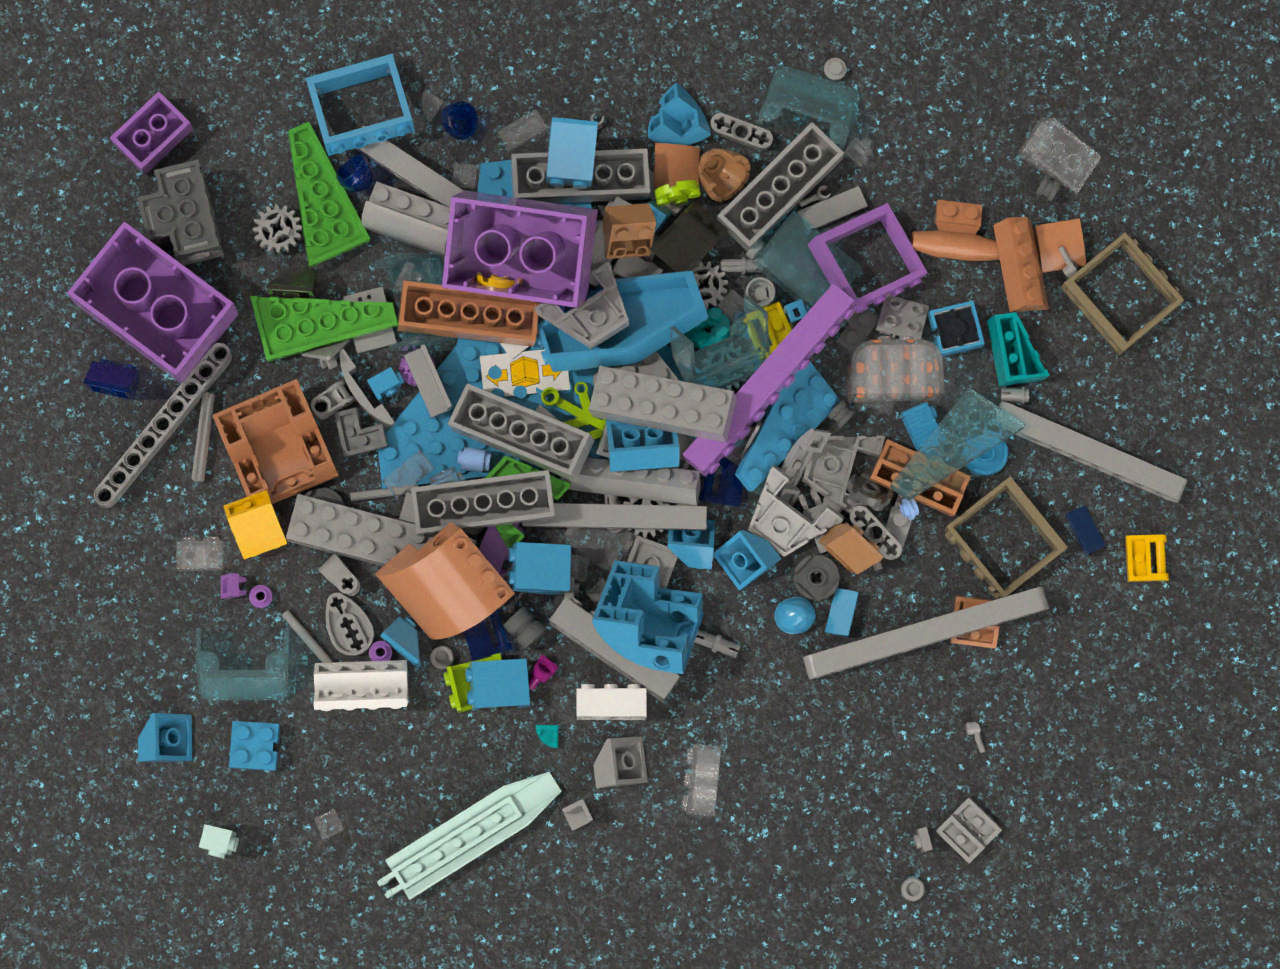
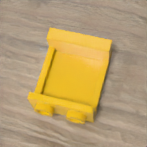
(255, 524)

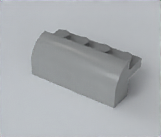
(407, 218)

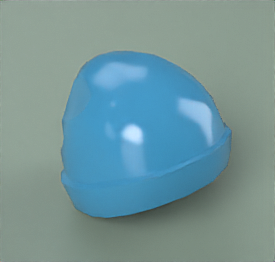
(795, 615)

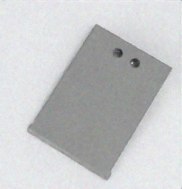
(377, 339)

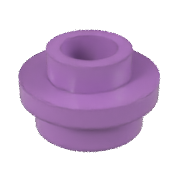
(260, 603)
(380, 644)

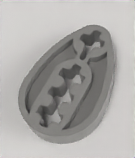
(361, 623)

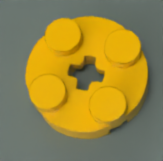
(494, 281)

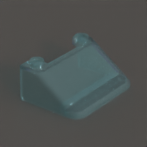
(813, 98)

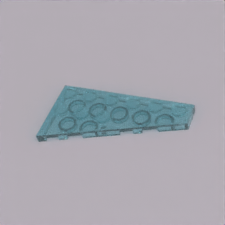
(962, 436)

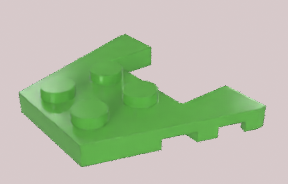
(510, 466)

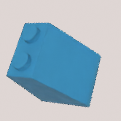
(571, 152)
(540, 568)

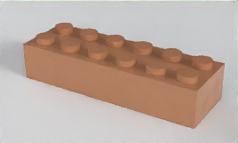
(466, 315)

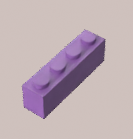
(494, 548)

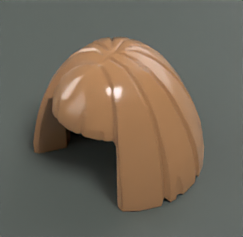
(723, 173)

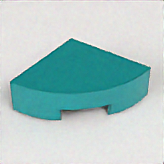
(548, 735)

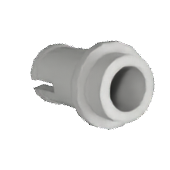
(1014, 395)

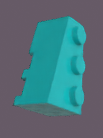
(1012, 352)

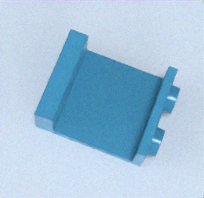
(498, 684)

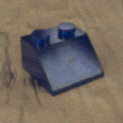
(112, 380)

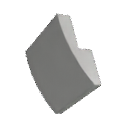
(969, 829)

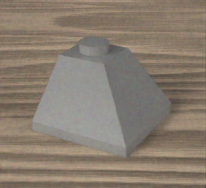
(620, 763)

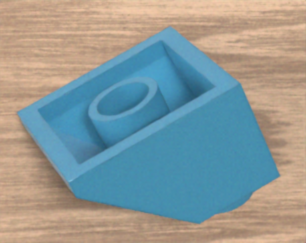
(694, 546)
(746, 558)
(404, 639)
(166, 738)

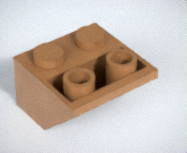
(628, 230)
(850, 548)

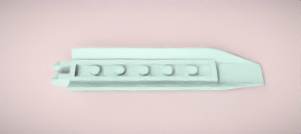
(469, 834)

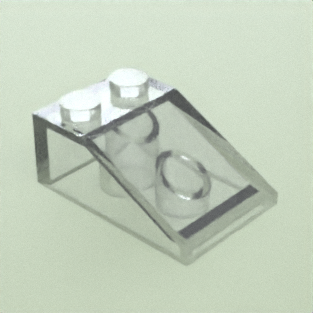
(1059, 154)

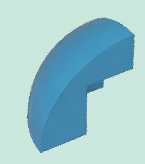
(678, 119)

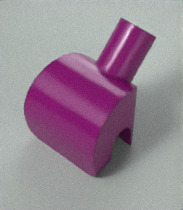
(542, 671)

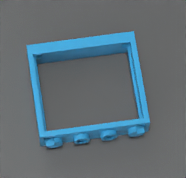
(351, 76)

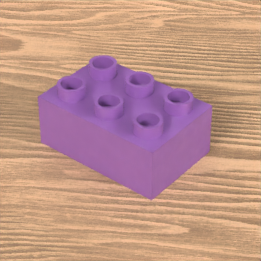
(520, 239)
(153, 302)

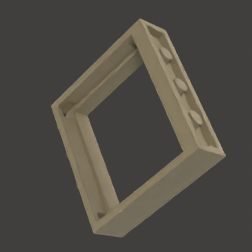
(1093, 314)
(1032, 515)

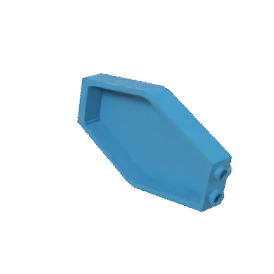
(651, 306)

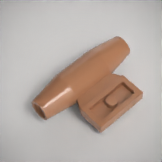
(956, 234)

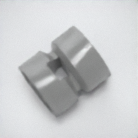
(761, 291)

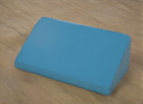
(841, 612)

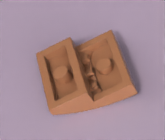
(675, 164)
(1059, 234)
(982, 638)

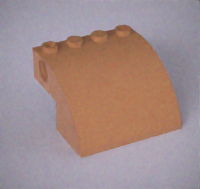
(275, 443)
(445, 583)

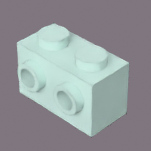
(218, 841)

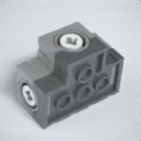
(182, 214)

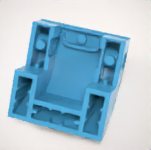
(647, 621)

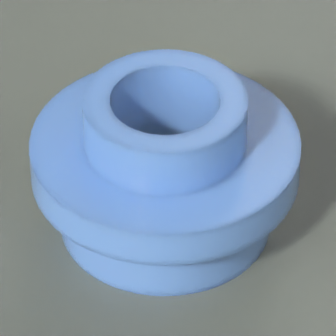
(909, 508)

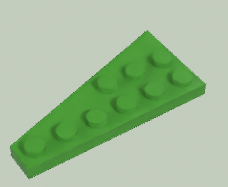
(325, 209)
(309, 324)

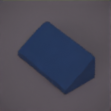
(1084, 530)

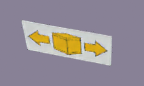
(528, 368)

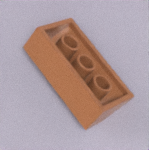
(1020, 265)

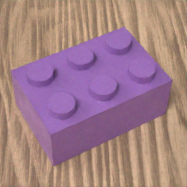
(151, 133)

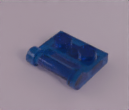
(729, 488)
(479, 641)

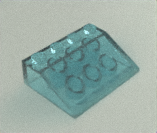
(792, 265)

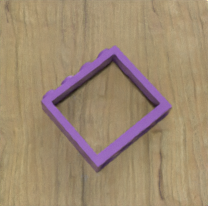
(834, 274)

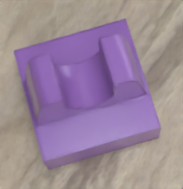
(230, 586)

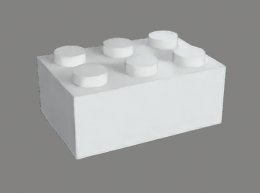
(611, 702)

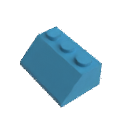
(640, 447)

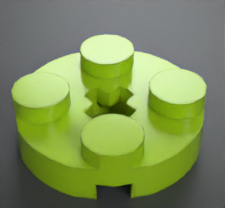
(677, 193)

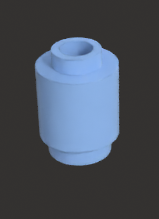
(474, 459)

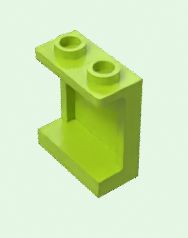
(456, 679)

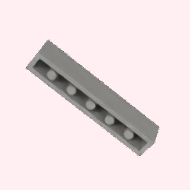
(654, 484)

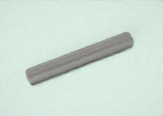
(203, 437)

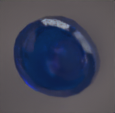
(459, 120)
(355, 174)

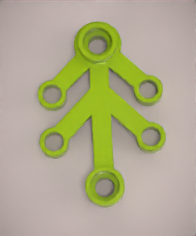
(583, 415)

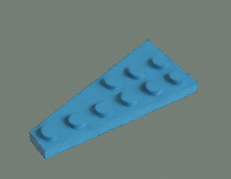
(794, 413)

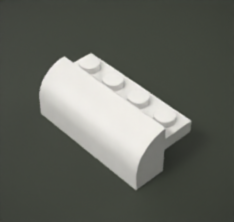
(361, 685)

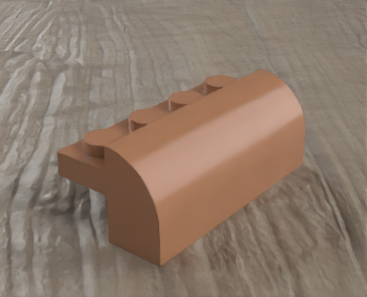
(942, 496)

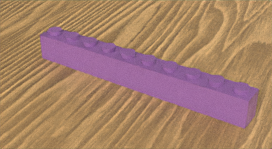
(774, 375)

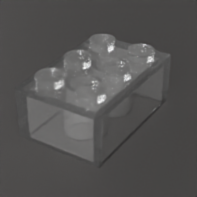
(701, 781)

